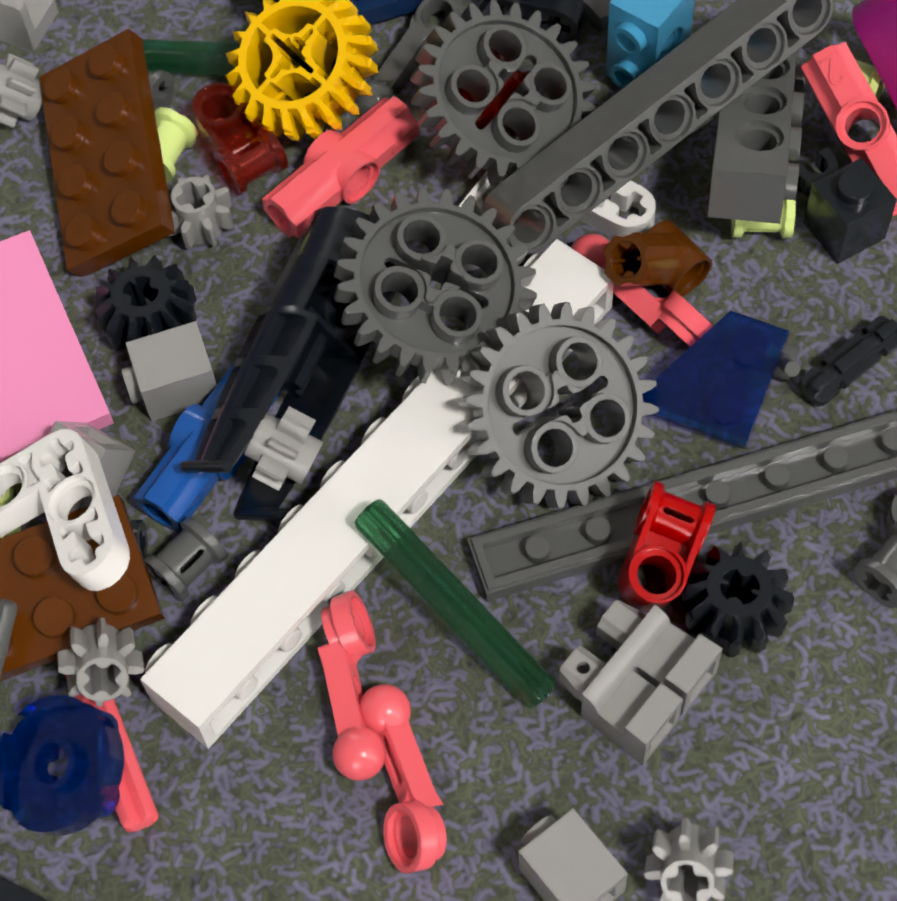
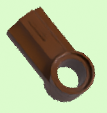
(657, 258)

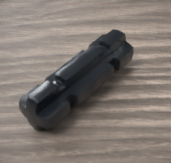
(849, 361)

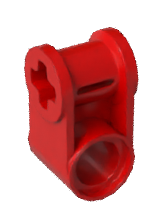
(666, 536)

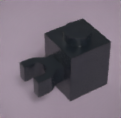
(845, 205)

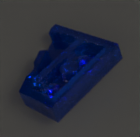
(721, 379)

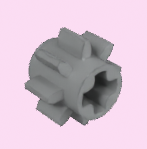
(18, 90)
(200, 210)
(283, 448)
(100, 662)
(689, 863)

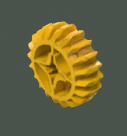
(271, 88)

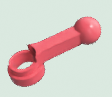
(655, 312)
(350, 633)
(412, 827)

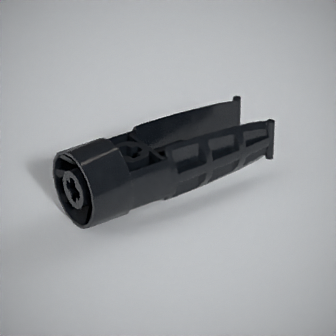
(293, 349)

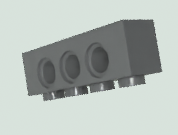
(754, 145)

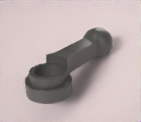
(401, 62)

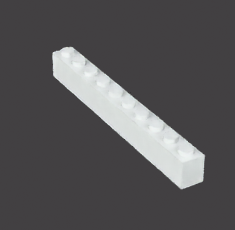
(319, 553)

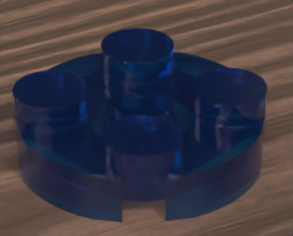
(92, 774)

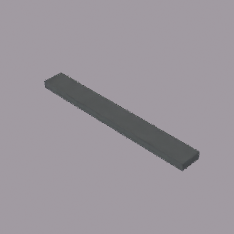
(741, 489)

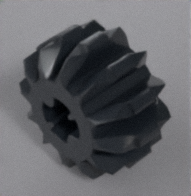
(143, 302)
(729, 617)

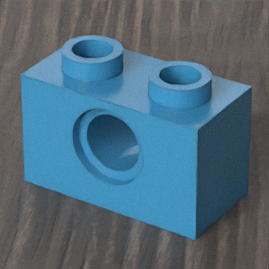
(643, 34)

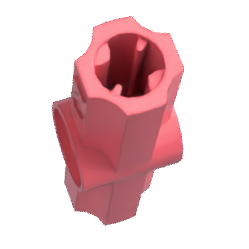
(849, 99)
(341, 165)

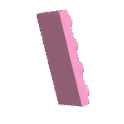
(40, 356)

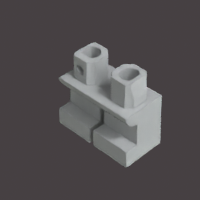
(645, 682)

